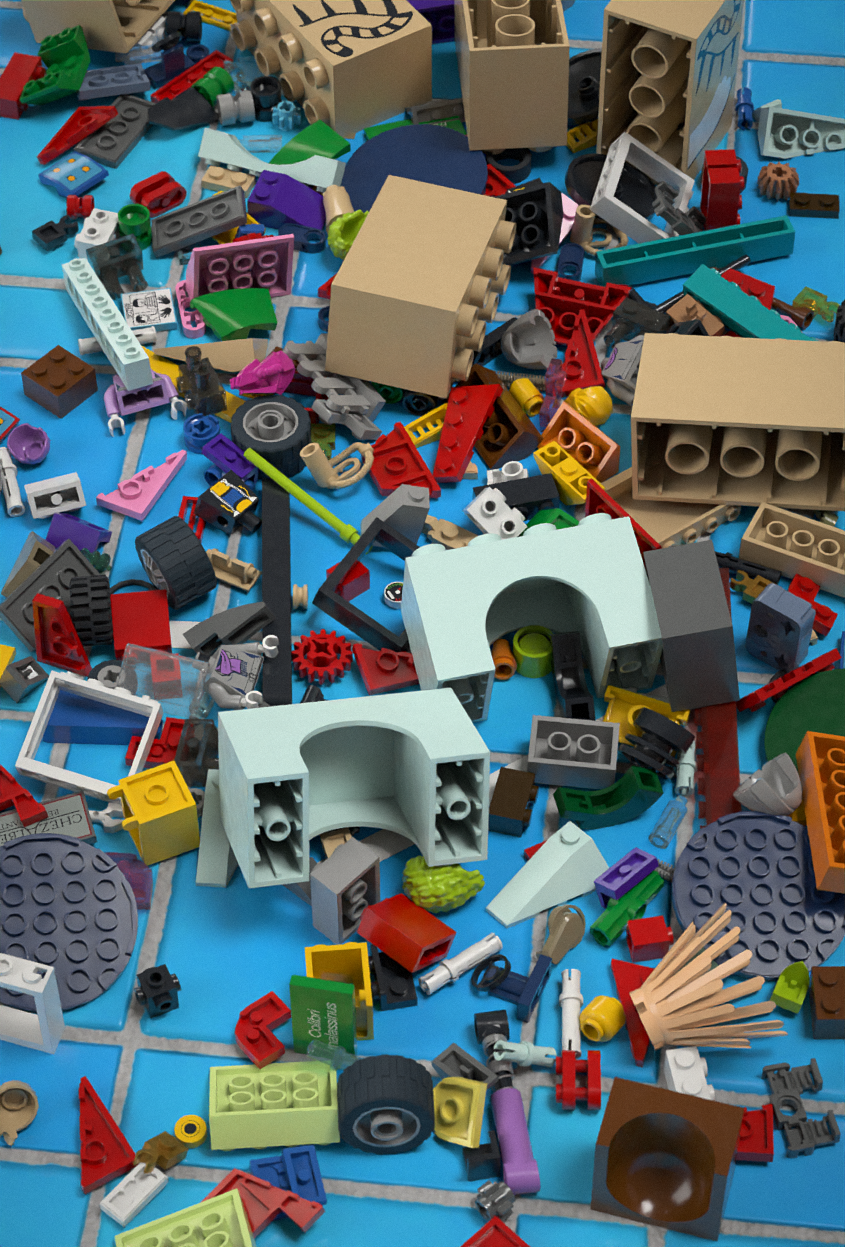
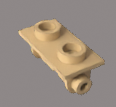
(233, 570)

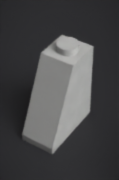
(403, 511)

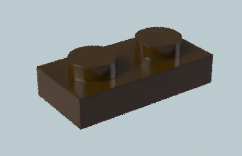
(814, 205)

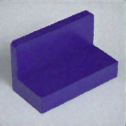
(230, 457)
(80, 532)
(624, 875)

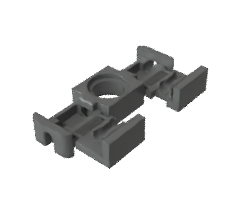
(681, 222)
(786, 1089)

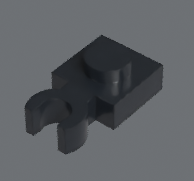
(54, 234)

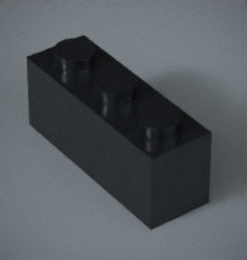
(527, 494)

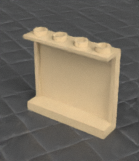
(668, 521)

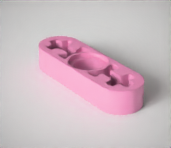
(187, 317)

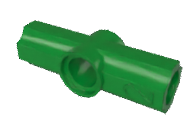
(628, 907)

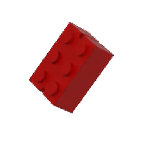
(721, 189)

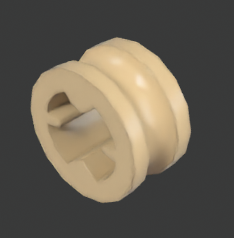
(300, 596)

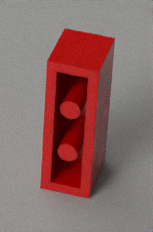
(17, 73)

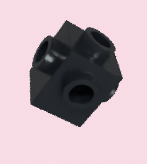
(157, 990)

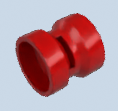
(80, 207)

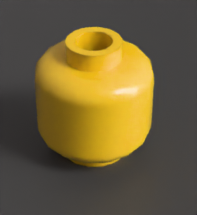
(602, 1018)

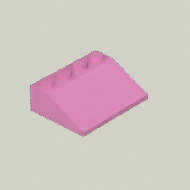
(242, 264)

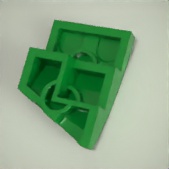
(312, 141)
(236, 311)

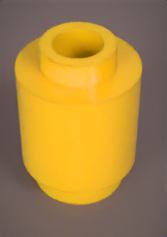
(527, 396)

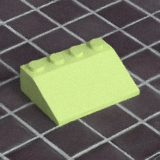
(273, 1105)
(207, 1224)

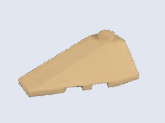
(223, 355)

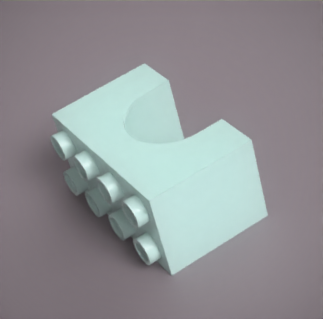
(552, 578)
(352, 763)

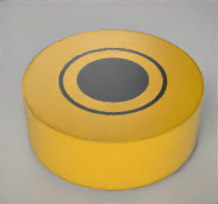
(191, 1131)

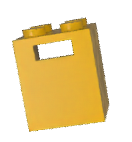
(158, 812)
(347, 965)

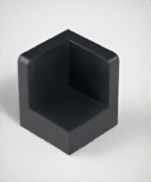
(482, 1161)

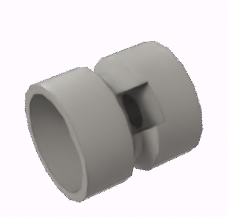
(235, 108)

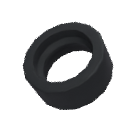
(513, 173)

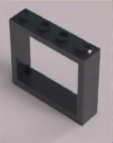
(348, 614)

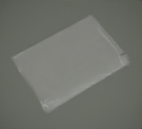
(164, 677)

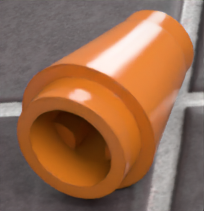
(503, 659)

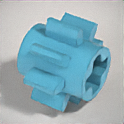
(286, 115)

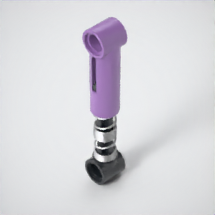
(519, 1165)

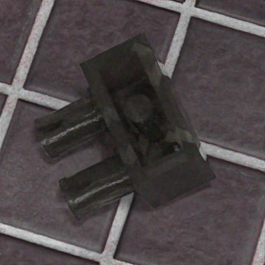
(116, 260)
(635, 319)
(200, 384)
(197, 751)

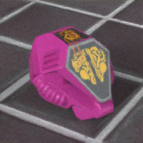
(265, 377)

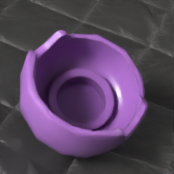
(28, 444)

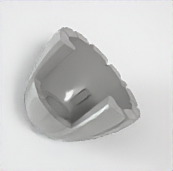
(530, 341)
(772, 789)

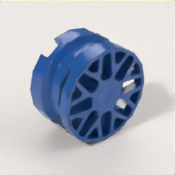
(199, 431)

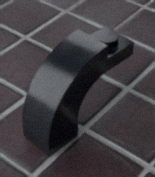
(569, 677)

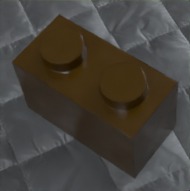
(511, 802)

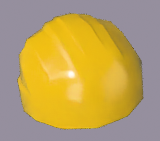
(592, 403)

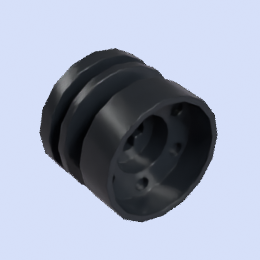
(656, 743)

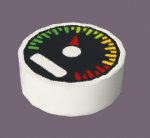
(393, 594)

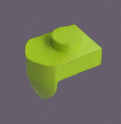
(792, 987)

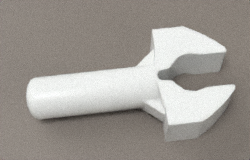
(104, 817)

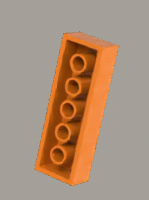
(823, 793)

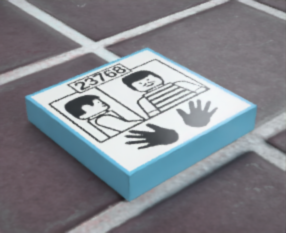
(149, 309)

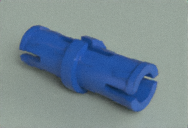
(744, 108)

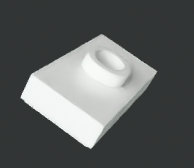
(133, 1194)

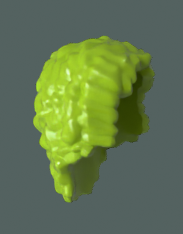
(344, 231)
(439, 886)

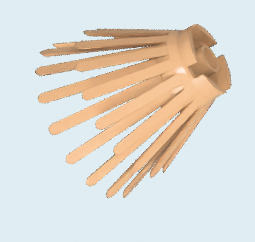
(677, 1003)

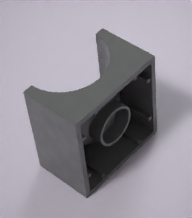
(693, 625)

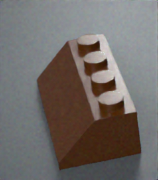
(508, 431)

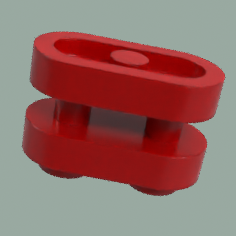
(158, 193)
(567, 1091)

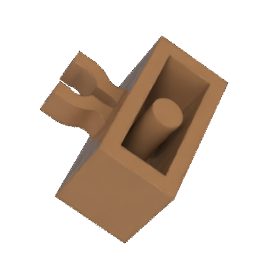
(691, 309)

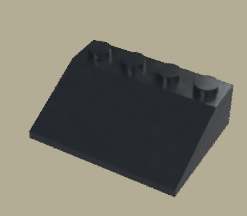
(537, 220)

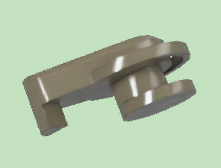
(565, 932)

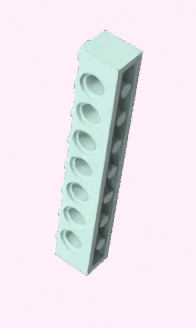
(107, 324)

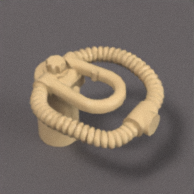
(583, 231)
(323, 469)

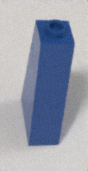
(92, 722)

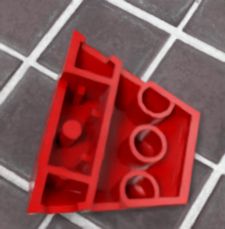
(563, 298)

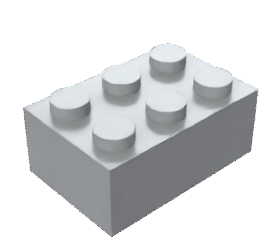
(573, 752)
(343, 889)

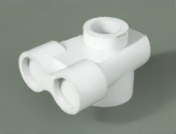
(510, 471)

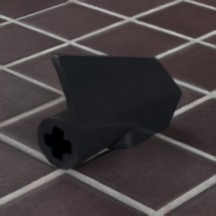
(182, 111)

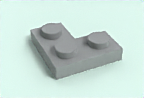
(360, 425)

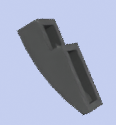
(229, 627)

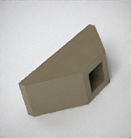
(32, 555)

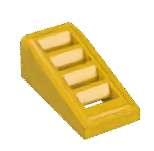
(589, 129)
(428, 420)

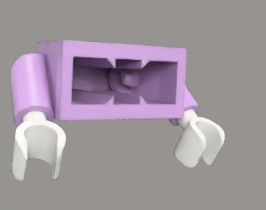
(121, 401)

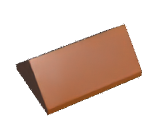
(583, 442)

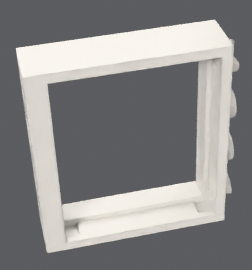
(620, 215)
(96, 691)
(24, 1028)

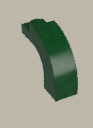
(612, 805)

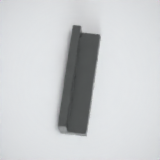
(437, 111)

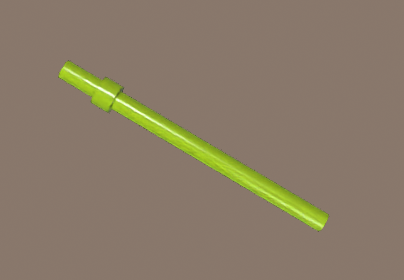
(347, 532)

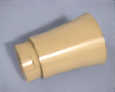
(336, 203)

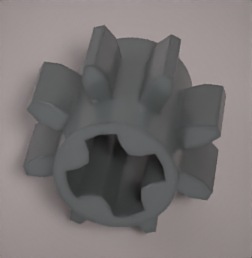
(495, 1200)

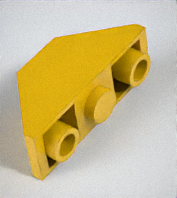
(566, 472)

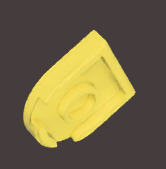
(459, 1110)

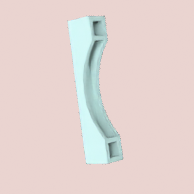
(226, 148)

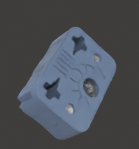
(779, 628)

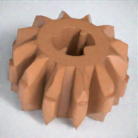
(778, 181)

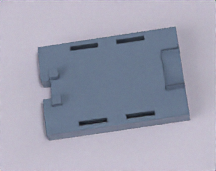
(113, 82)

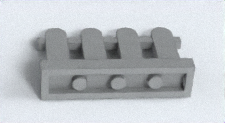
(358, 393)

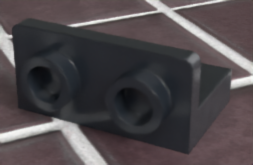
(392, 982)

